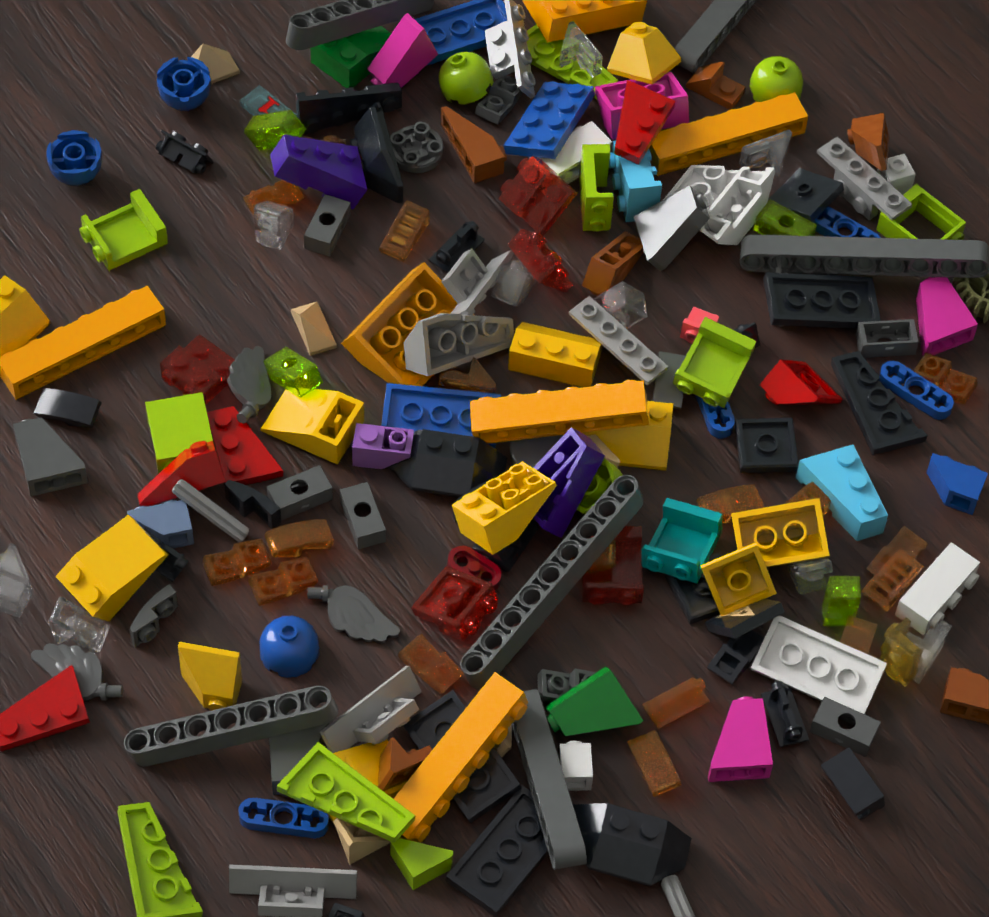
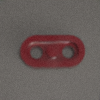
(476, 565)

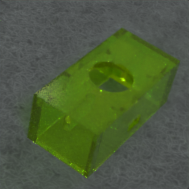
(269, 128)
(767, 221)
(293, 372)
(841, 600)

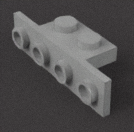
(509, 49)
(862, 184)
(471, 279)
(618, 340)
(375, 714)
(292, 889)

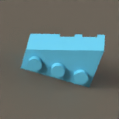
(635, 184)
(850, 489)

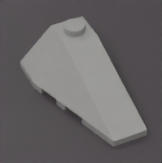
(453, 340)

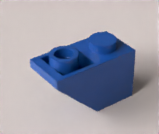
(956, 482)

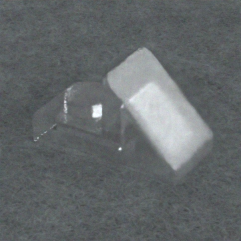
(580, 49)
(768, 150)
(810, 574)
(76, 624)
(930, 647)

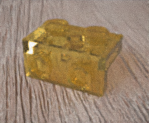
(900, 653)

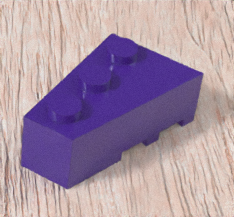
(320, 165)
(572, 466)

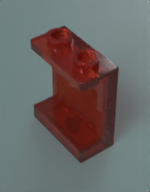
(622, 582)

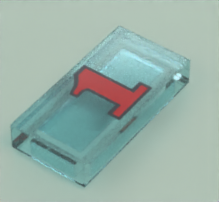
(261, 102)

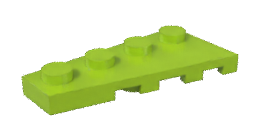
(547, 58)
(341, 791)
(152, 866)

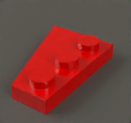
(640, 121)
(240, 450)
(44, 712)

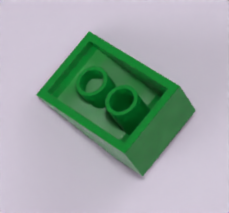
(350, 56)

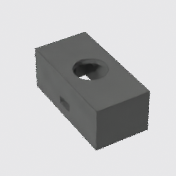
(322, 237)
(900, 332)
(291, 504)
(365, 530)
(857, 739)

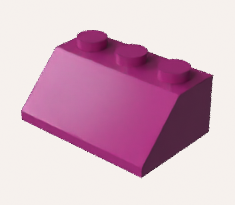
(611, 98)

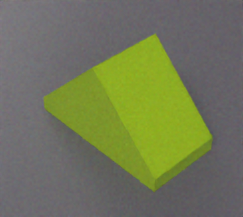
(420, 861)

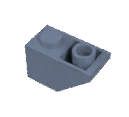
(167, 522)

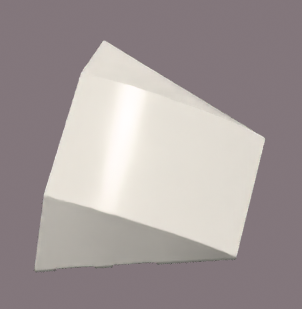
(732, 196)

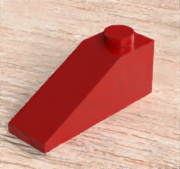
(195, 465)

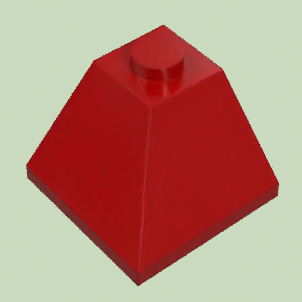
(797, 384)

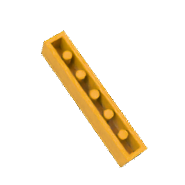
(726, 133)
(81, 342)
(555, 412)
(460, 753)

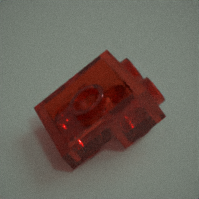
(537, 194)
(539, 260)
(197, 368)
(456, 603)

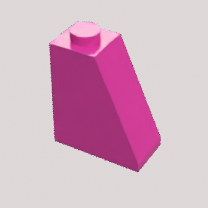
(402, 54)
(942, 316)
(743, 744)

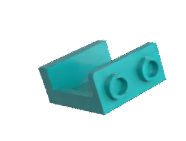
(682, 540)

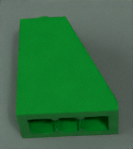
(592, 706)

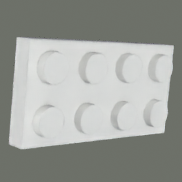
(818, 665)

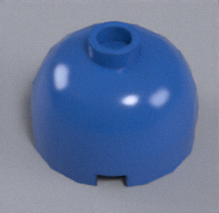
(183, 83)
(74, 158)
(289, 646)

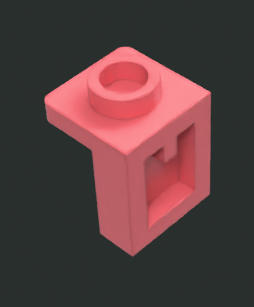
(691, 325)

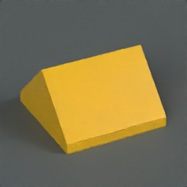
(738, 579)

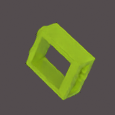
(930, 209)

